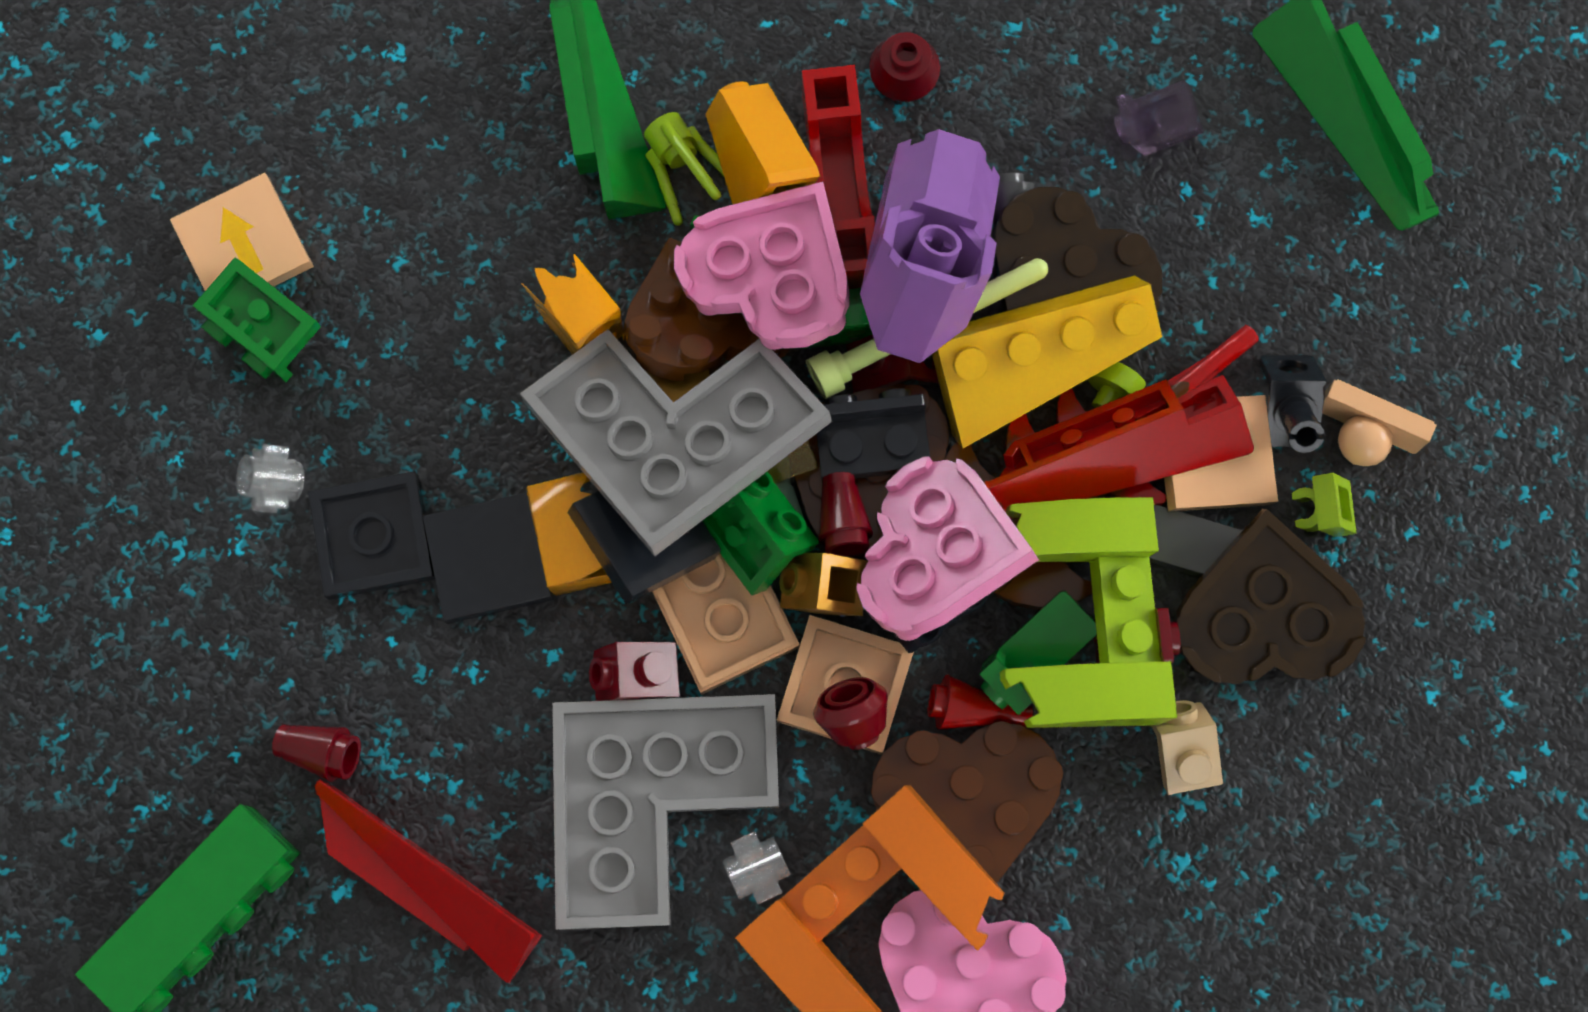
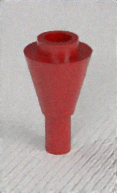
(963, 705)

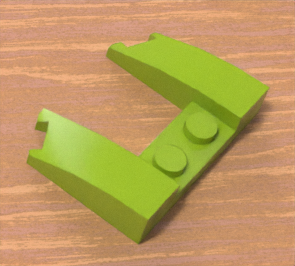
(1130, 680)

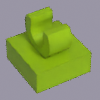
(1332, 506)

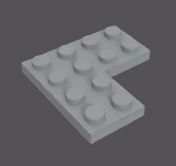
(666, 459)
(622, 773)

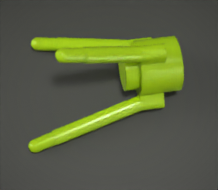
(677, 145)

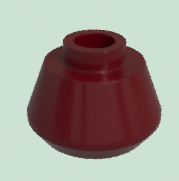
(904, 67)
(853, 712)

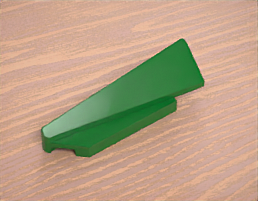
(1353, 105)
(601, 113)

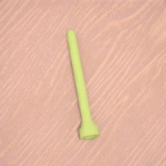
(835, 369)

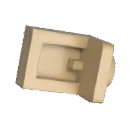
(1189, 749)

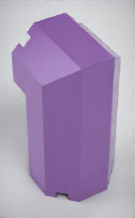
(930, 244)

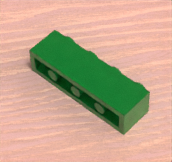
(190, 913)

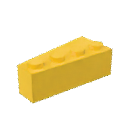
(1039, 351)

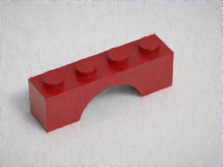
(837, 149)

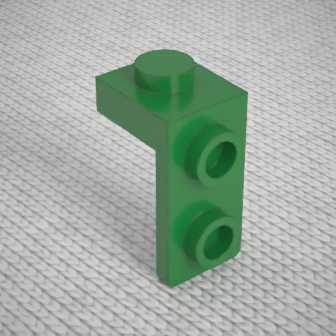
(1044, 640)

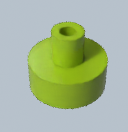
(1115, 383)

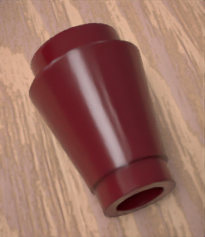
(843, 519)
(318, 749)

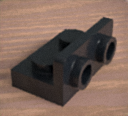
(873, 434)

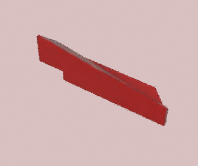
(1125, 444)
(423, 884)

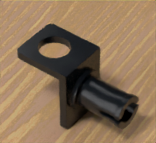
(1294, 401)

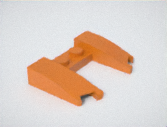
(896, 837)

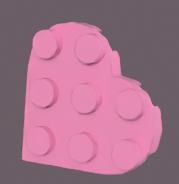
(772, 264)
(939, 548)
(940, 971)

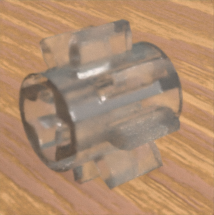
(270, 478)
(756, 868)

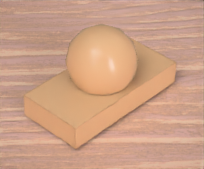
(1373, 424)

